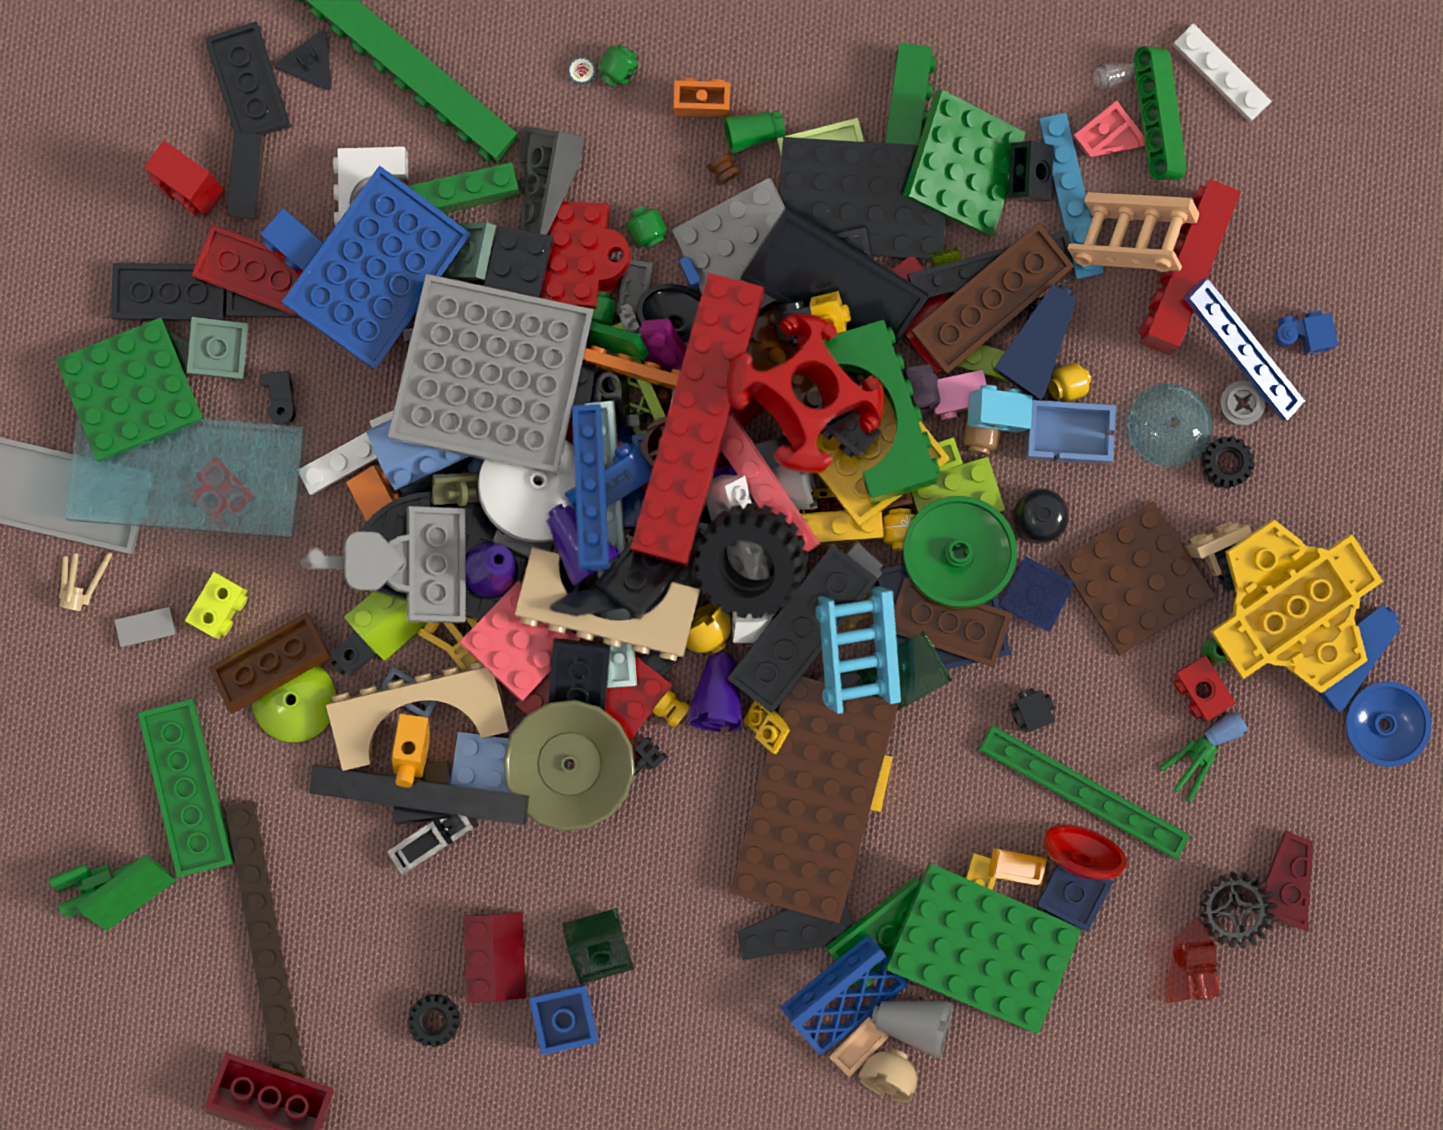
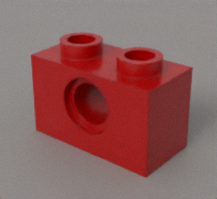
(1218, 696)

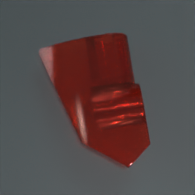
(1193, 965)

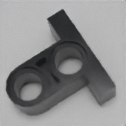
(620, 399)

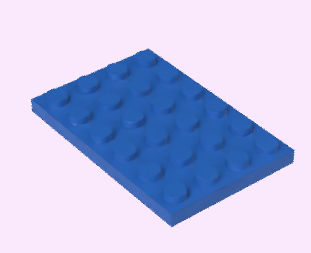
(374, 267)

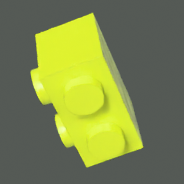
(217, 606)

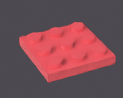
(512, 650)

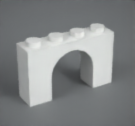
(357, 166)

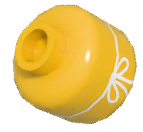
(895, 527)

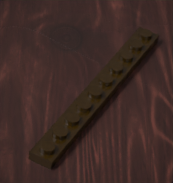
(264, 938)

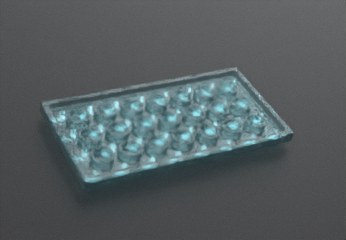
(195, 479)

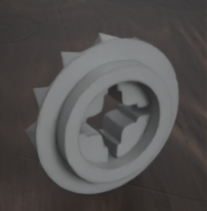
(629, 319)
(1255, 403)

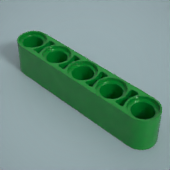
(1159, 113)

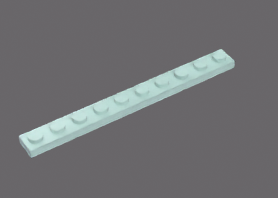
(622, 659)

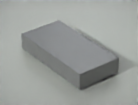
(145, 627)

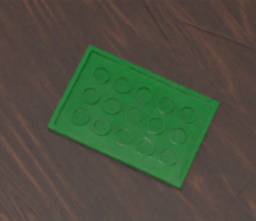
(983, 948)

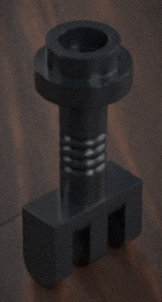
(646, 757)

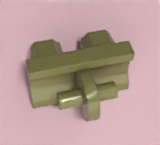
(455, 488)

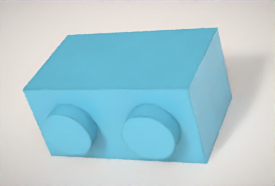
(1000, 409)

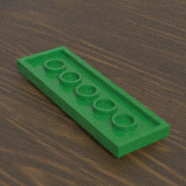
(185, 788)

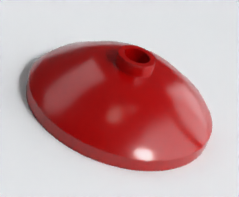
(1084, 852)

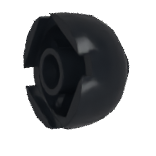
(1040, 516)

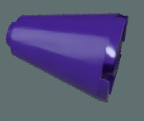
(565, 535)
(490, 569)
(716, 698)

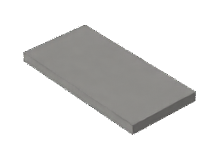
(36, 493)

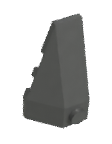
(549, 168)

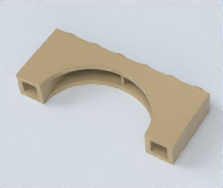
(660, 630)
(358, 716)

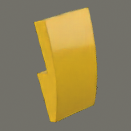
(769, 726)

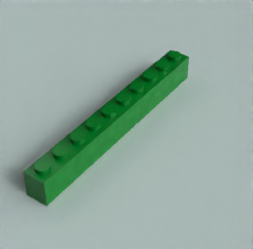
(418, 75)

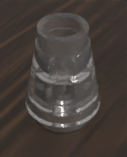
(1112, 74)

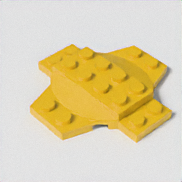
(1296, 606)

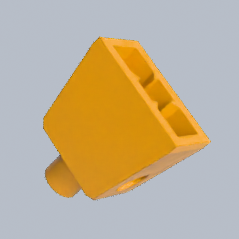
(410, 749)

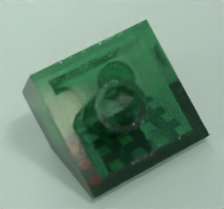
(597, 946)

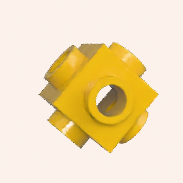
(831, 308)

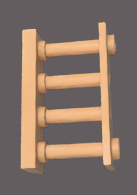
(1128, 208)

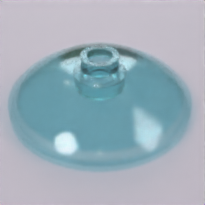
(1154, 436)

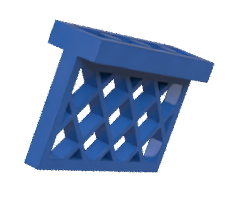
(834, 983)

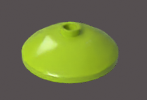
(304, 718)

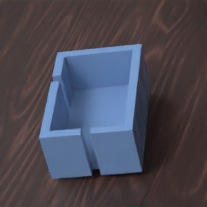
(1071, 432)

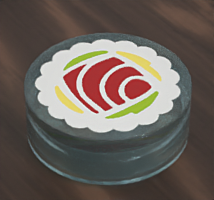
(581, 71)

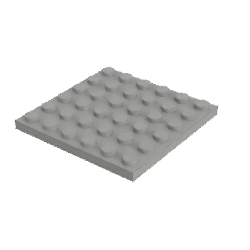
(491, 374)

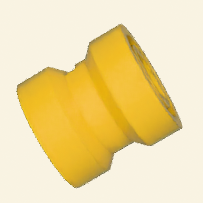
(671, 709)

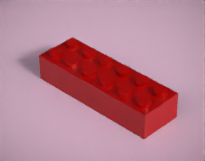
(1196, 251)

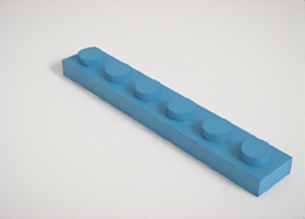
(1068, 187)

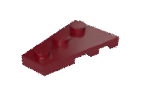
(1290, 880)

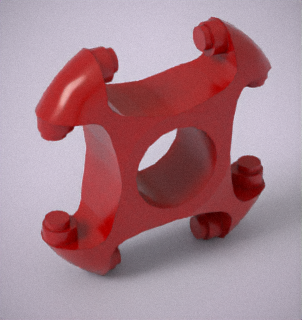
(799, 422)

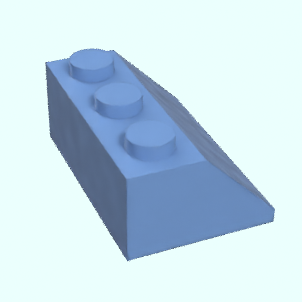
(407, 462)

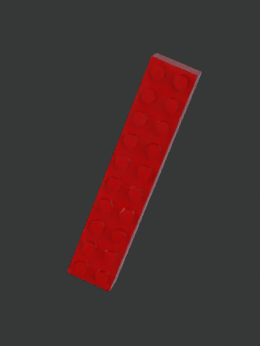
(696, 421)

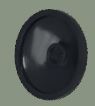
(672, 303)

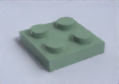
(473, 257)
(216, 348)

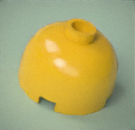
(709, 629)

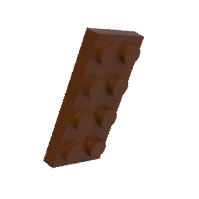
(967, 632)
(269, 662)

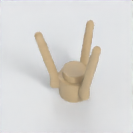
(70, 595)

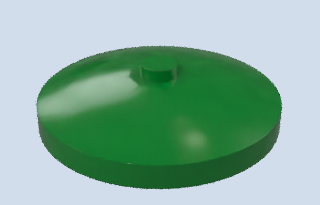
(959, 552)

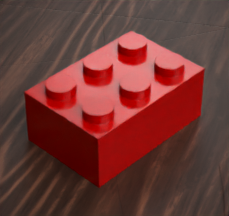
(183, 180)

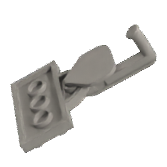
(427, 562)

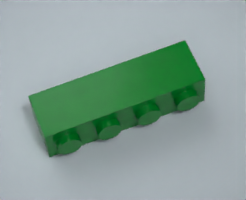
(909, 94)
(470, 188)

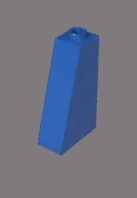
(1376, 631)

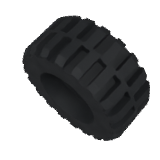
(731, 588)

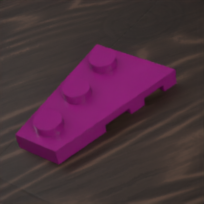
(663, 344)

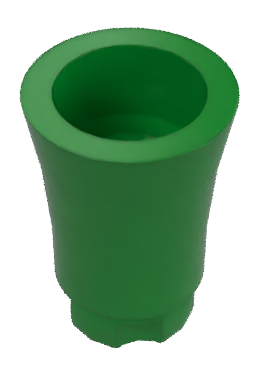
(752, 130)

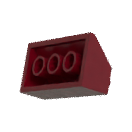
(267, 1097)

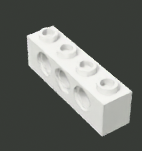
(744, 557)

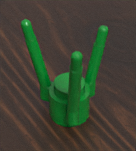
(1201, 755)

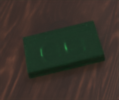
(918, 668)

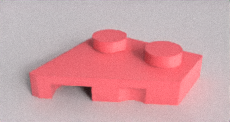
(1109, 133)

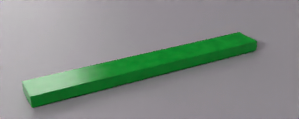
(1084, 792)

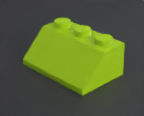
(383, 623)

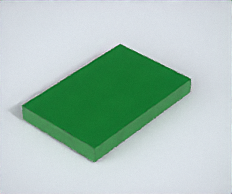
(126, 892)

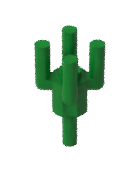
(87, 883)

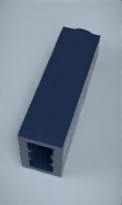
(1035, 349)

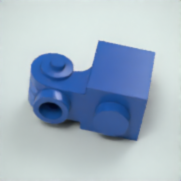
(1314, 330)

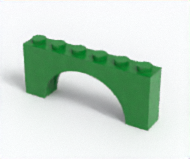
(908, 463)

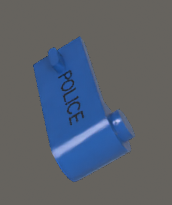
(622, 477)

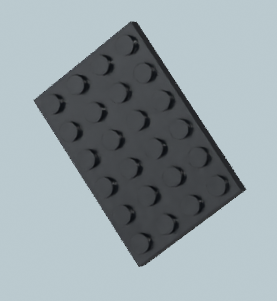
(859, 187)

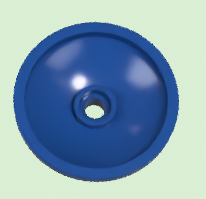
(1406, 719)

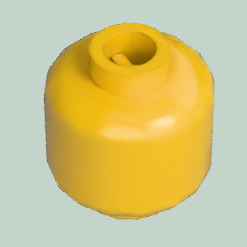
(1069, 382)

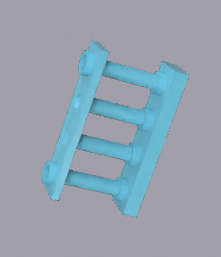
(884, 658)

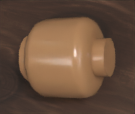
(981, 440)

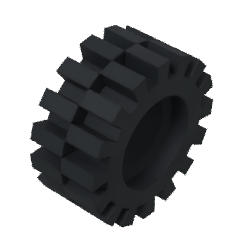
(1243, 455)
(428, 1037)

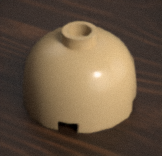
(890, 1074)

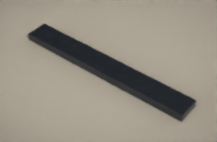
(422, 795)

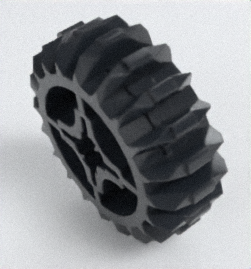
(1236, 897)

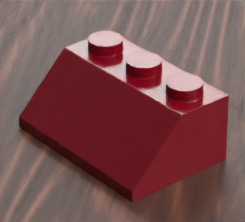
(494, 957)

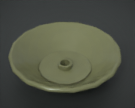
(578, 795)

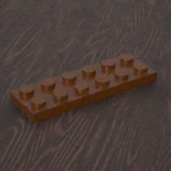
(992, 298)

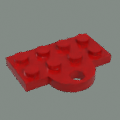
(582, 254)

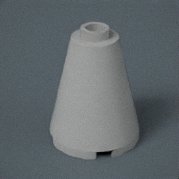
(797, 486)
(915, 1023)

